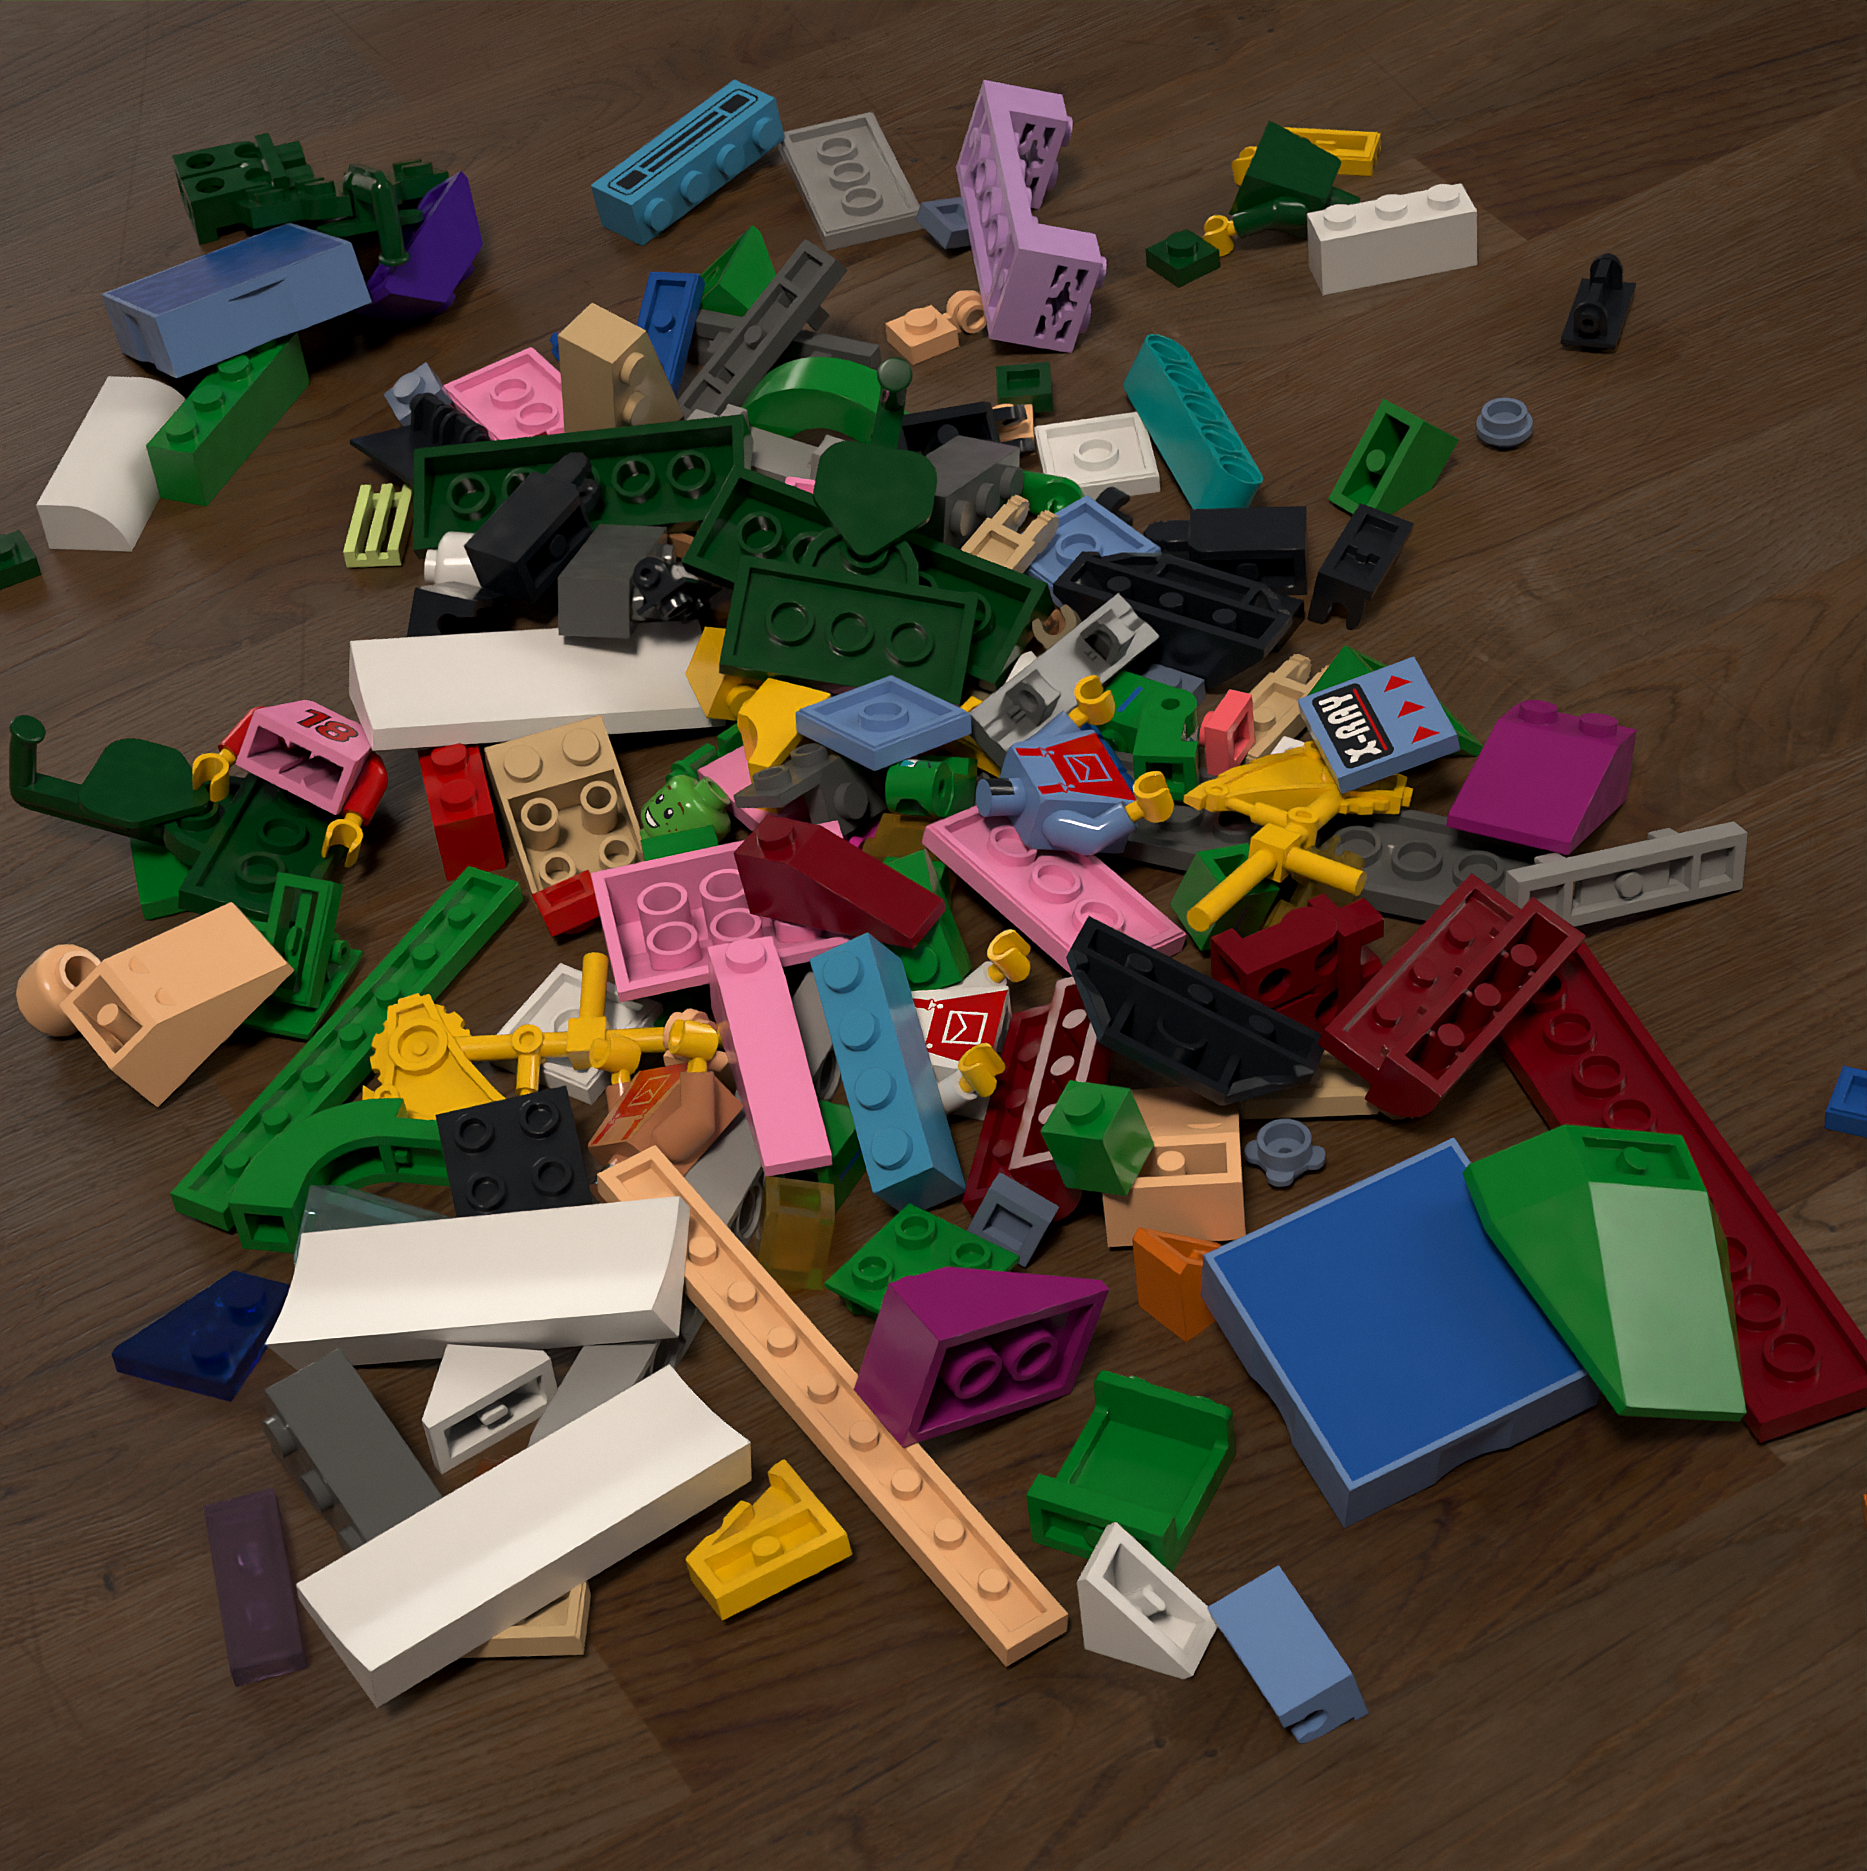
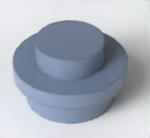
(1504, 423)

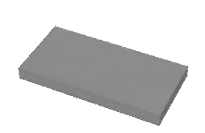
(850, 181)

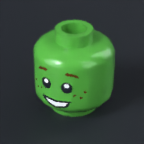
(684, 806)

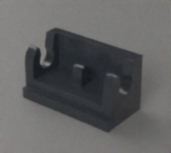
(1358, 563)
(452, 609)

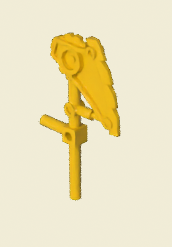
(1265, 792)
(429, 1054)

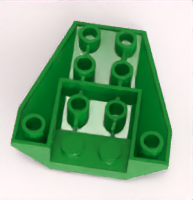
(1622, 1263)

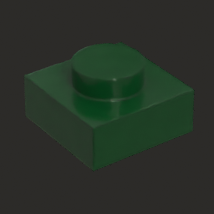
(1182, 258)
(1025, 385)
(16, 560)

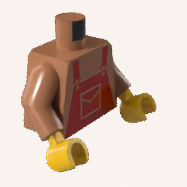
(669, 1106)

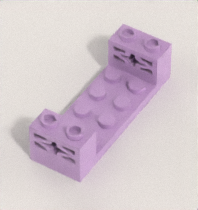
(1028, 273)

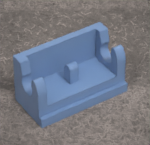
(1288, 1656)

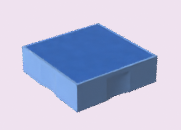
(236, 298)
(1392, 1334)

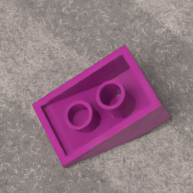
(1546, 777)
(974, 1347)

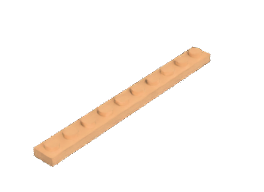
(817, 1390)

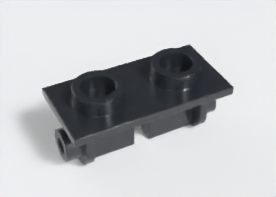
(1599, 306)
(671, 591)

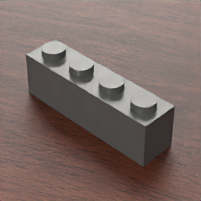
(598, 584)

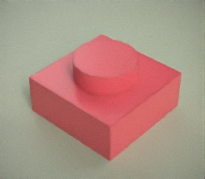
(1228, 732)

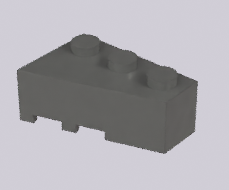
(972, 485)
(344, 1451)

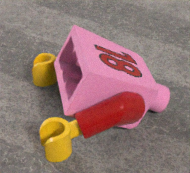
(309, 755)

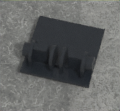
(430, 426)
(514, 1155)

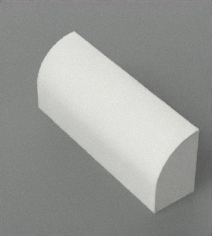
(106, 477)

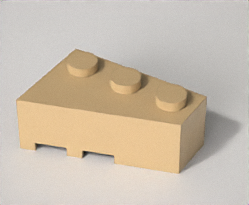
(611, 375)

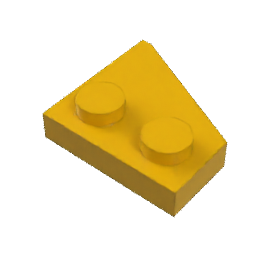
(767, 1545)

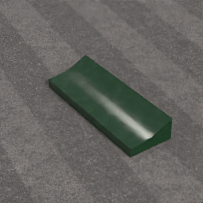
(646, 475)
(779, 521)

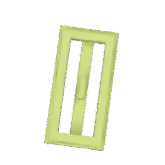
(360, 523)

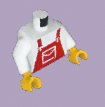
(969, 1026)

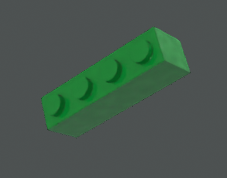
(226, 420)

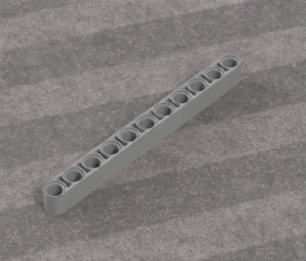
(733, 1186)

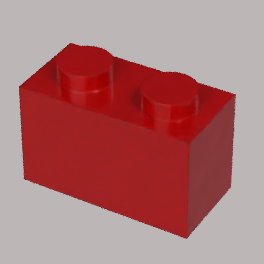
(461, 809)

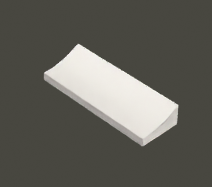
(522, 684)
(487, 1283)
(524, 1533)

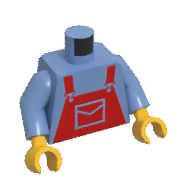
(1066, 787)

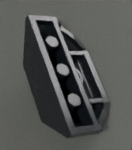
(1204, 616)
(1186, 1021)

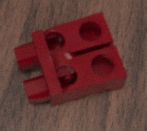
(1306, 962)

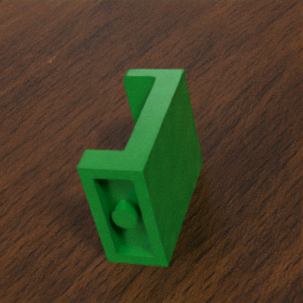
(1140, 1462)

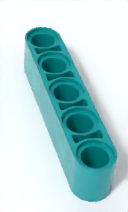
(1190, 427)

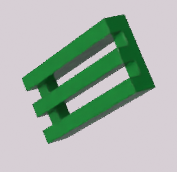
(307, 947)

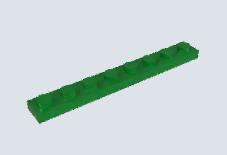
(341, 1050)

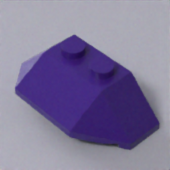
(439, 260)

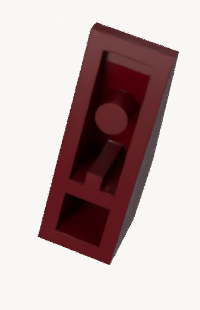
(826, 883)

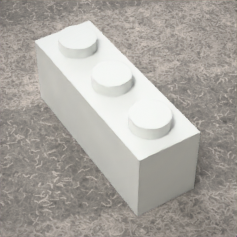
(1392, 238)

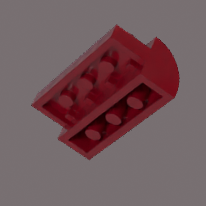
(1448, 996)
(1041, 1055)

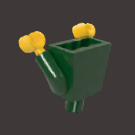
(1278, 188)

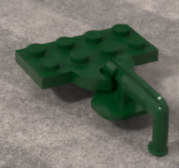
(363, 196)
(856, 615)
(150, 797)

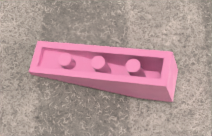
(767, 1055)

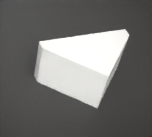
(483, 1399)
(1140, 1609)

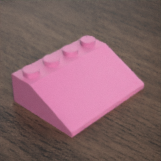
(673, 907)

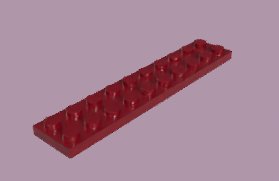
(1598, 1066)

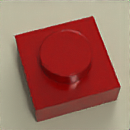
(568, 905)

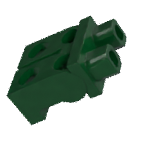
(221, 174)

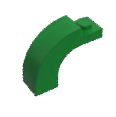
(816, 395)
(338, 1147)

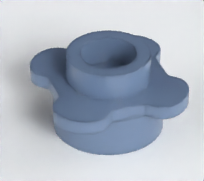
(1284, 1151)

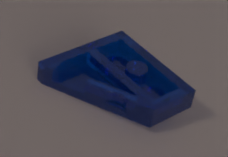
(208, 1340)

